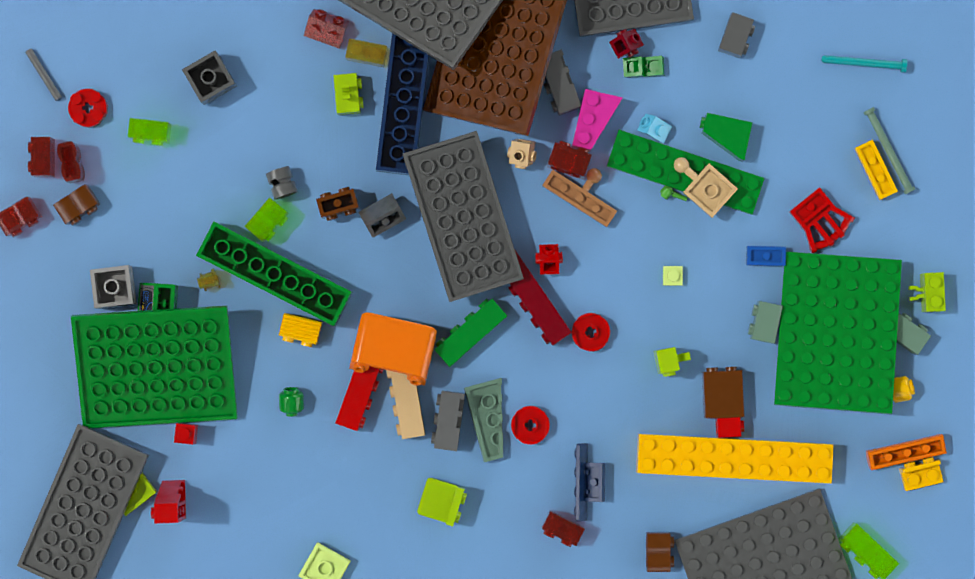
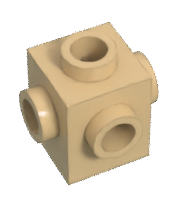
(522, 153)

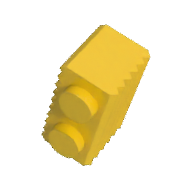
(300, 329)

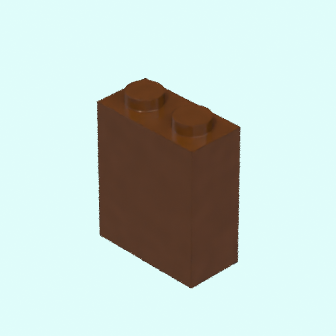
(722, 393)

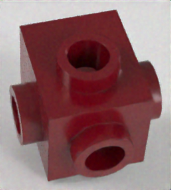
(626, 43)

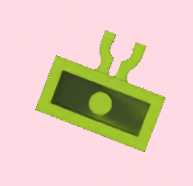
(347, 94)
(932, 292)
(668, 360)

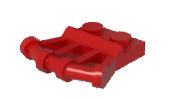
(813, 209)

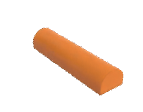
(906, 452)

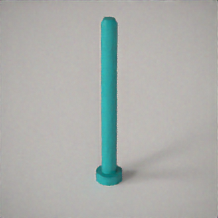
(866, 62)

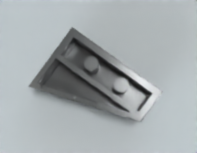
(560, 85)
(448, 420)

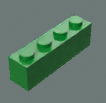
(471, 332)

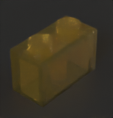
(366, 53)

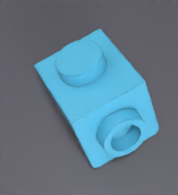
(654, 128)

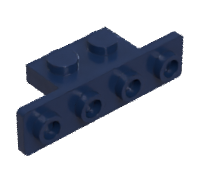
(589, 481)

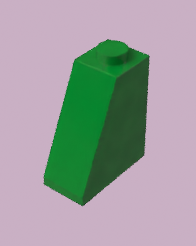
(727, 133)

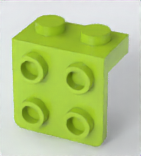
(441, 501)

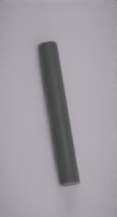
(43, 74)

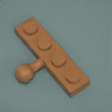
(580, 197)

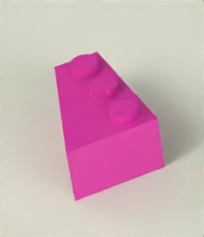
(593, 117)

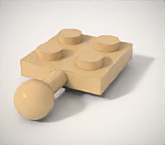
(709, 188)

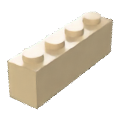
(407, 406)

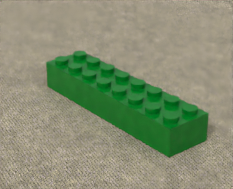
(274, 274)

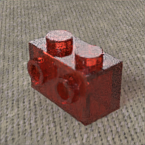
(42, 157)
(563, 528)

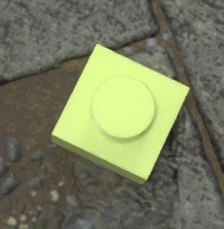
(672, 275)

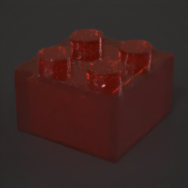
(569, 160)

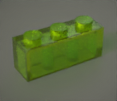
(867, 551)

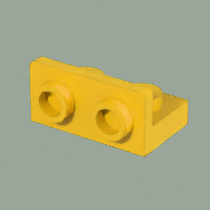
(921, 474)

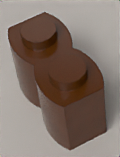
(76, 205)
(658, 552)

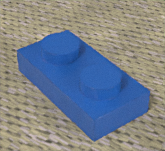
(765, 256)

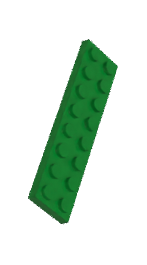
(656, 164)

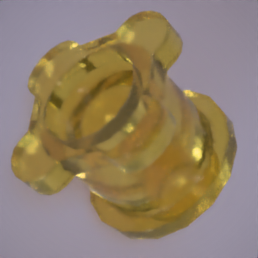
(208, 280)

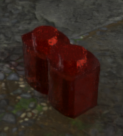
(70, 157)
(19, 216)

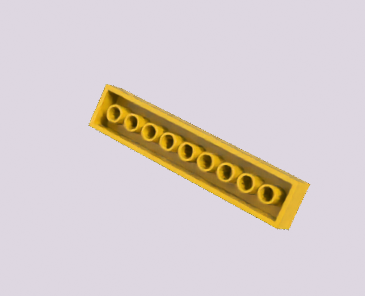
(734, 458)

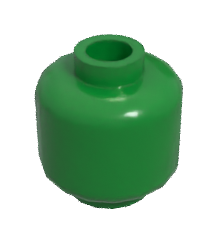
(291, 401)

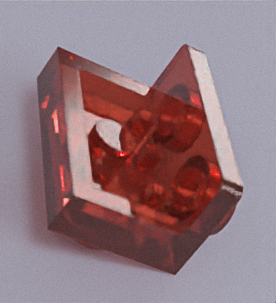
(326, 28)

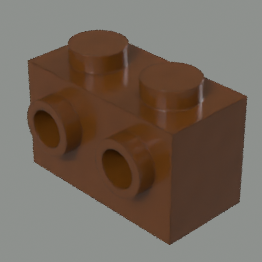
(334, 204)

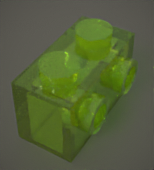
(149, 130)
(267, 220)

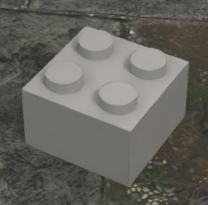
(113, 286)

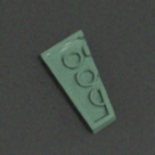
(486, 413)

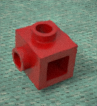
(549, 259)

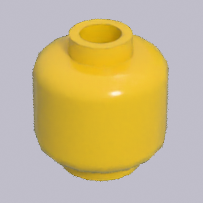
(903, 389)

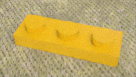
(875, 169)

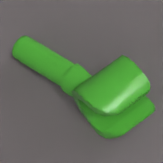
(667, 191)

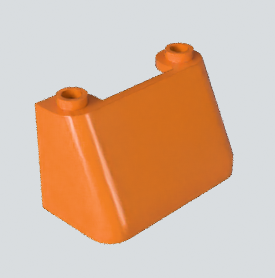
(393, 346)

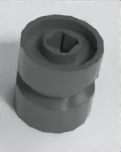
(281, 182)

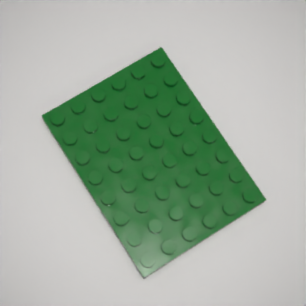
(838, 333)
(154, 366)

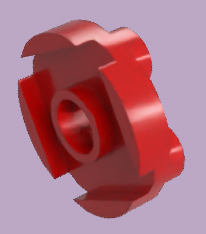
(79, 100)
(581, 326)
(523, 416)

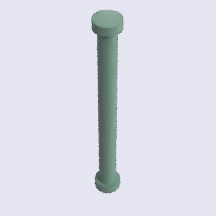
(889, 150)

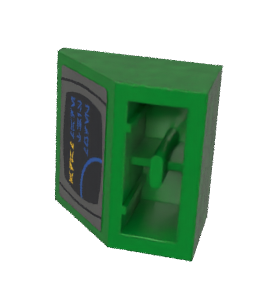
(157, 296)

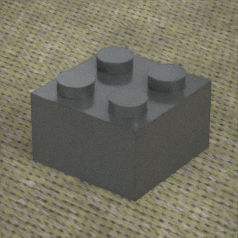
(209, 77)

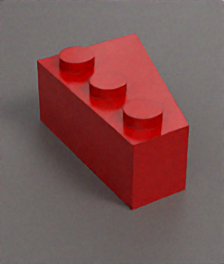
(170, 502)

